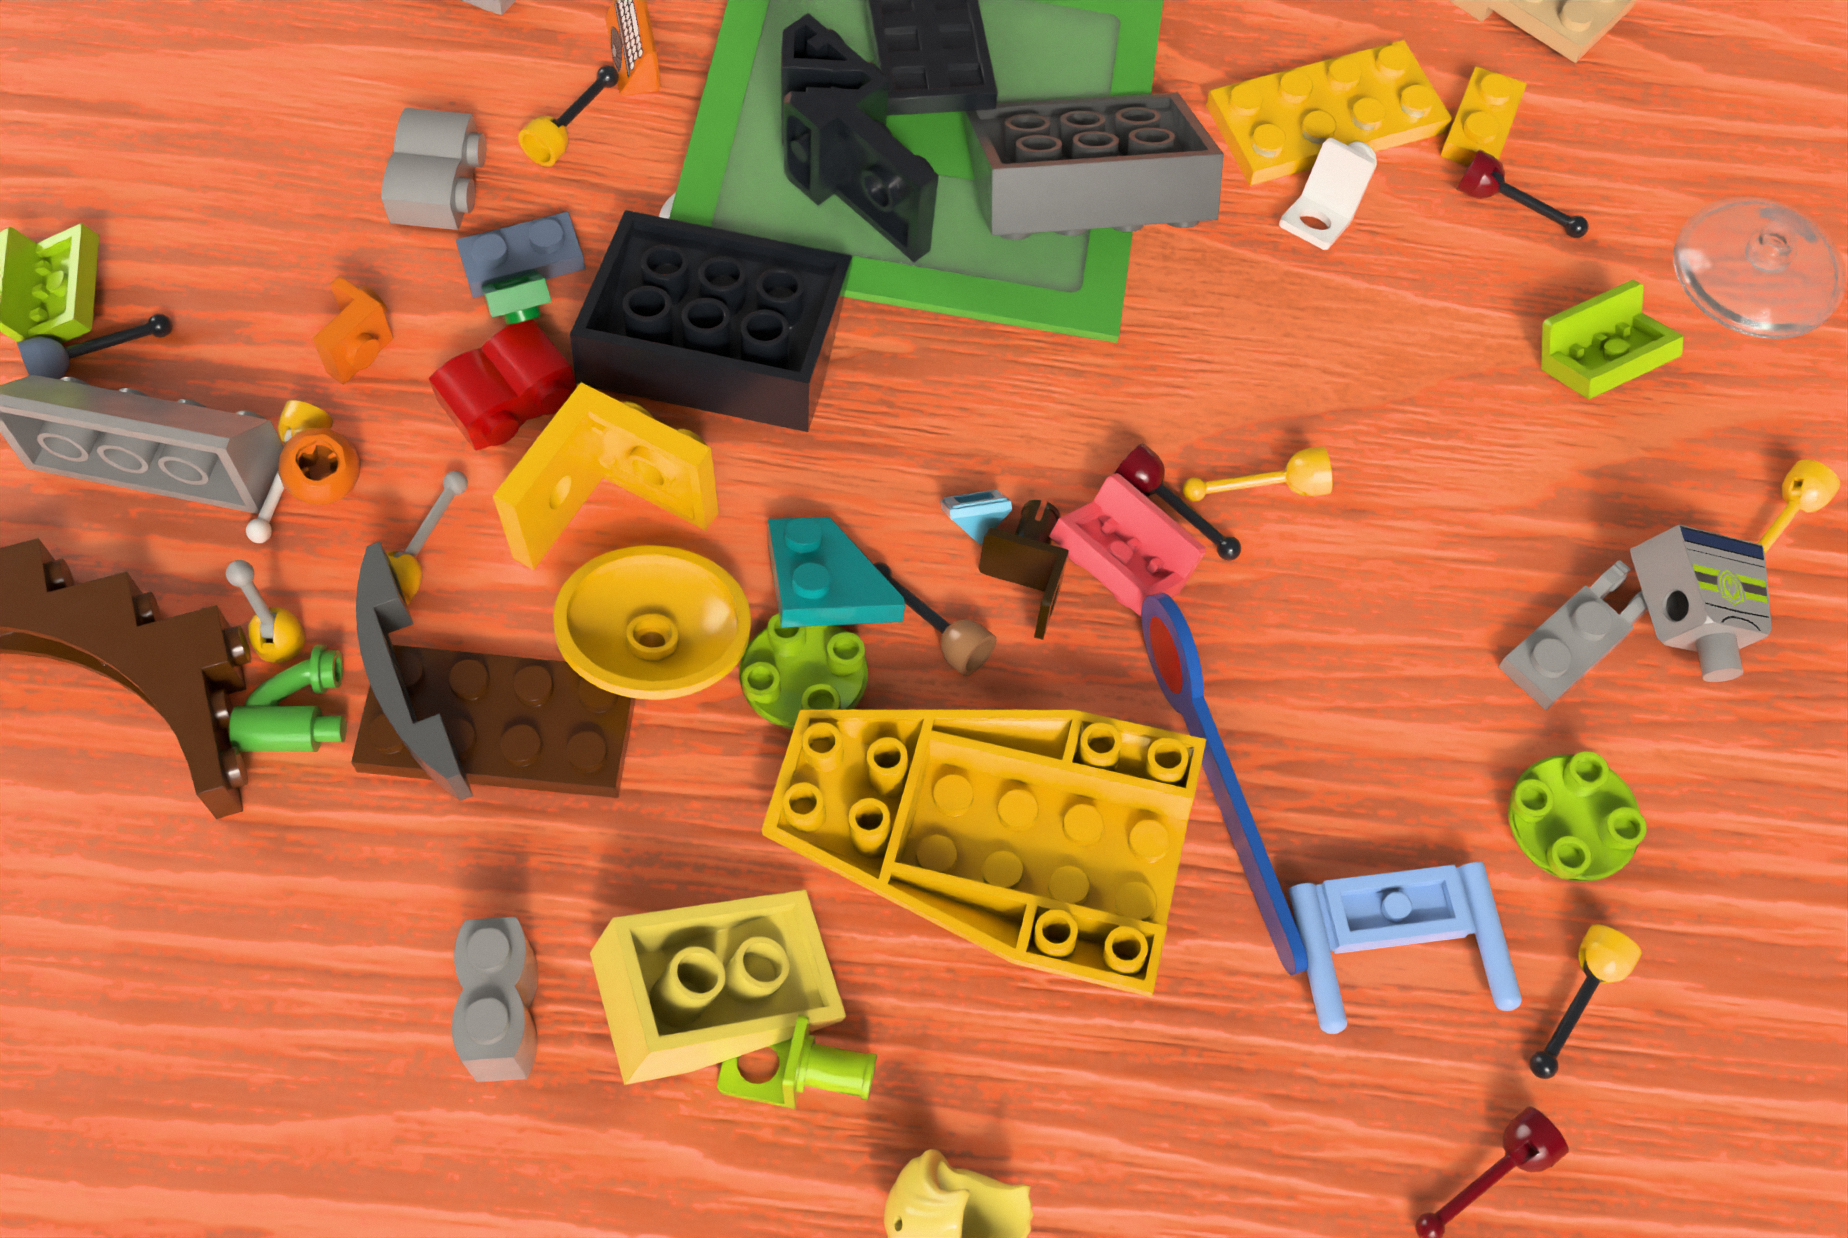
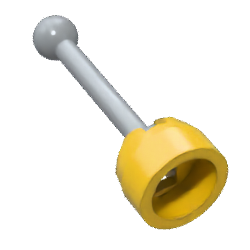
(405, 563)
(267, 622)

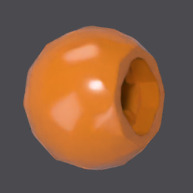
(318, 466)

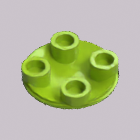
(802, 670)
(1575, 817)

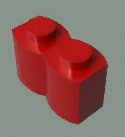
(503, 384)

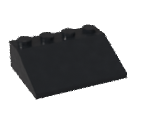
(711, 320)

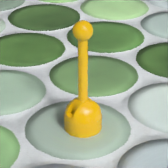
(1305, 473)
(1805, 488)

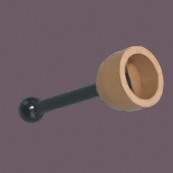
(963, 642)

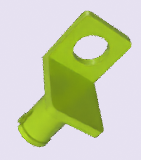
(803, 1065)

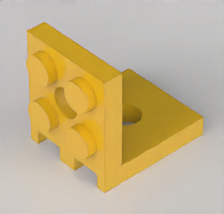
(598, 440)

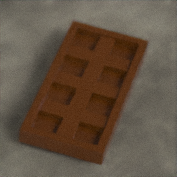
(511, 722)

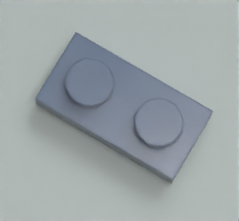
(521, 249)

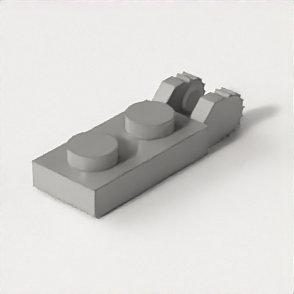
(1573, 639)

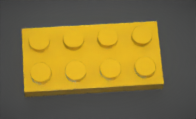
(1363, 97)

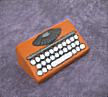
(633, 47)

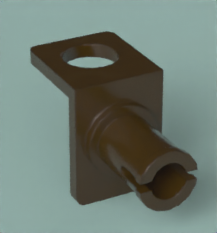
(1028, 558)

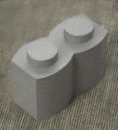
(432, 169)
(492, 1014)

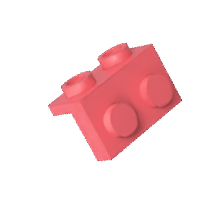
(1129, 544)

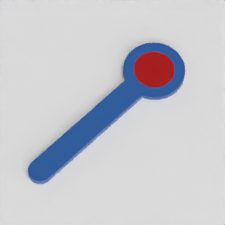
(1181, 681)

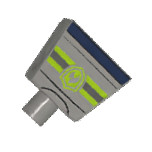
(1705, 595)

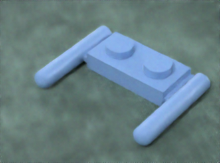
(1397, 912)

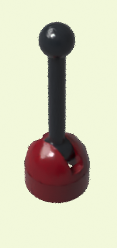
(1487, 177)
(1147, 472)

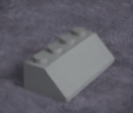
(140, 441)

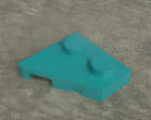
(826, 577)

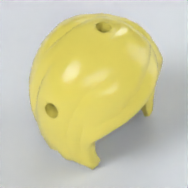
(954, 1203)

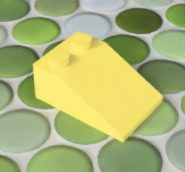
(712, 982)

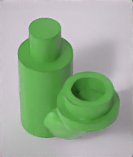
(267, 727)

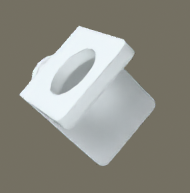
(1332, 192)

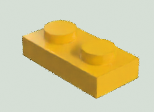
(1483, 116)

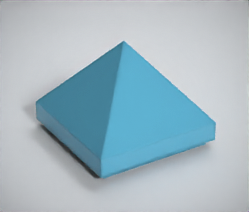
(977, 511)

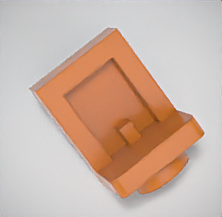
(355, 334)

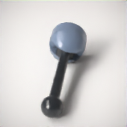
(51, 359)

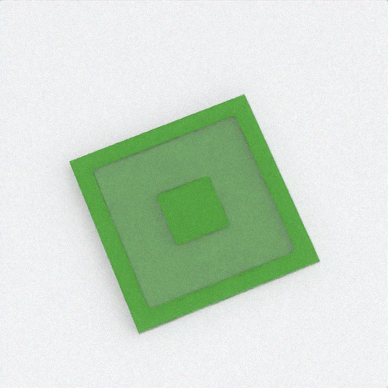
(1037, 54)

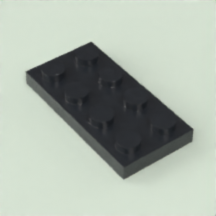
(932, 55)

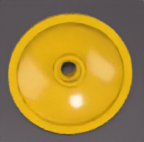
(652, 622)

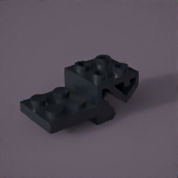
(841, 142)

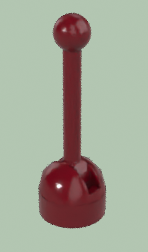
(1528, 1143)

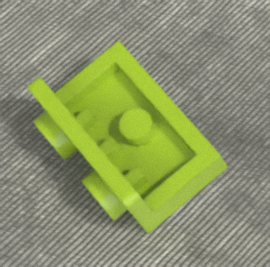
(48, 284)
(1606, 342)

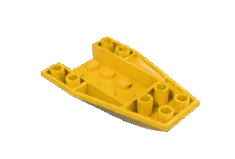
(1002, 826)

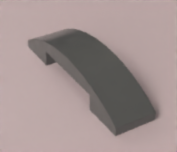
(379, 611)

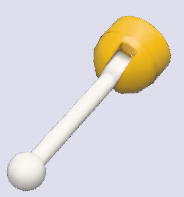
(294, 418)

